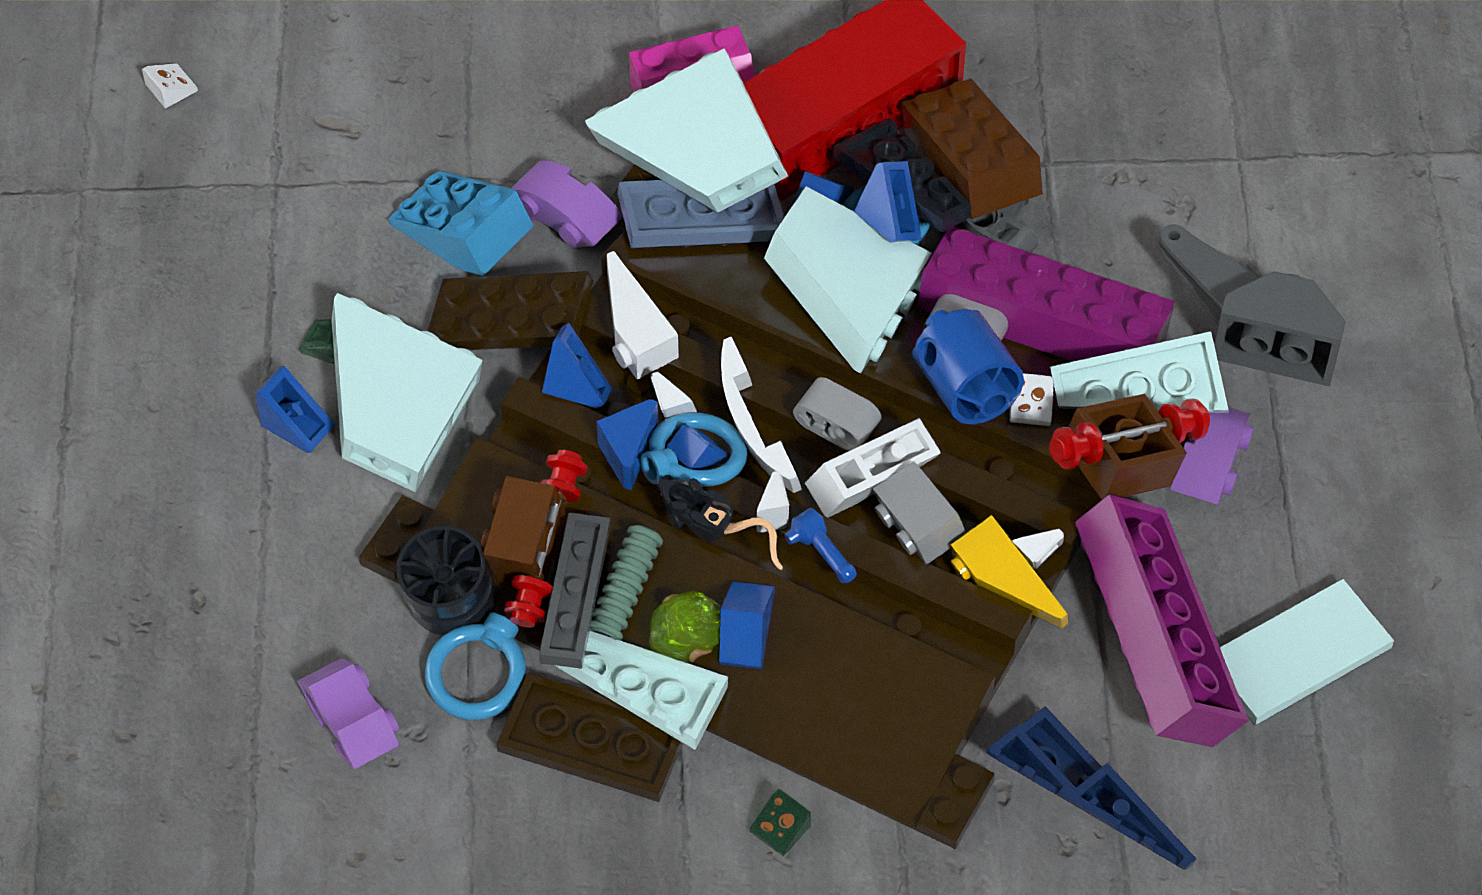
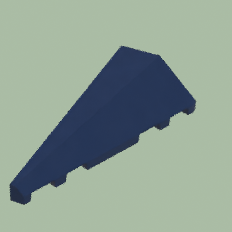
(1058, 762)

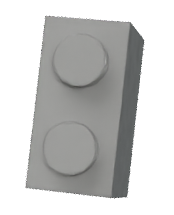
(919, 512)

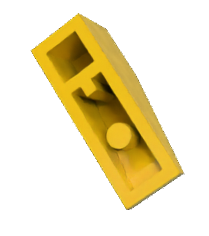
(999, 567)

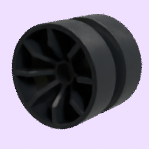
(446, 579)

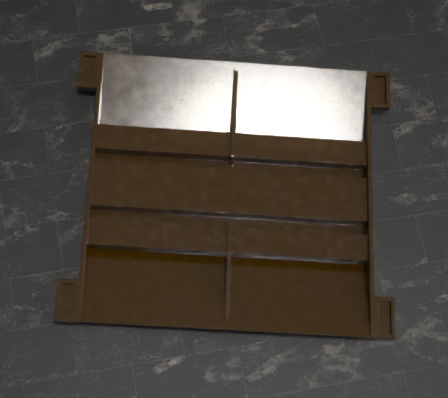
(858, 678)

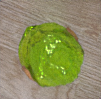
(685, 626)

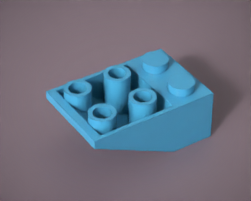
(463, 220)

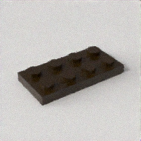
(509, 309)
(588, 738)

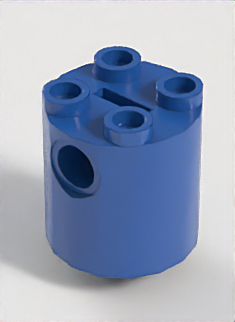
(968, 365)

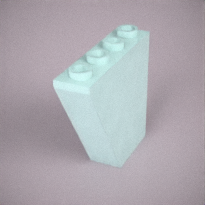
(695, 133)
(846, 274)
(395, 391)

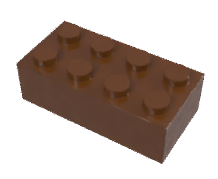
(973, 146)

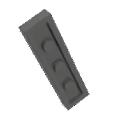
(575, 590)

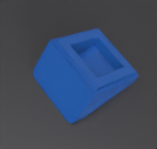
(696, 448)

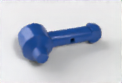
(811, 529)

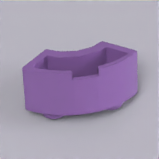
(562, 202)
(1209, 461)
(344, 704)

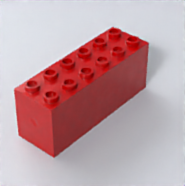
(852, 83)

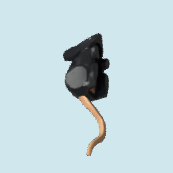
(707, 513)

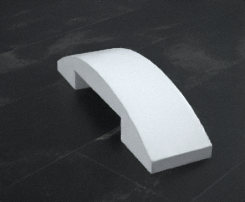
(734, 379)

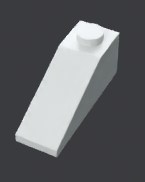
(640, 330)
(855, 474)

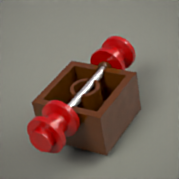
(1129, 444)
(528, 534)

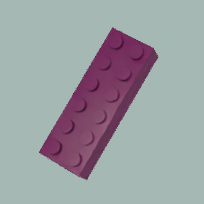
(1045, 300)
(1161, 622)

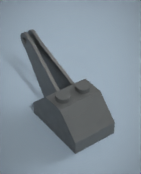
(1262, 322)

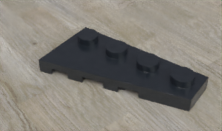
(934, 196)

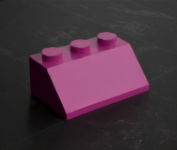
(656, 62)

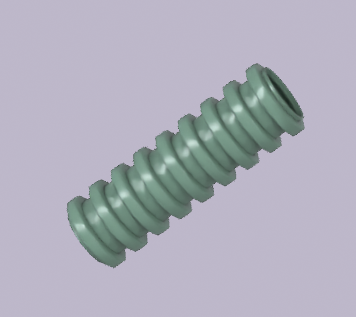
(625, 581)

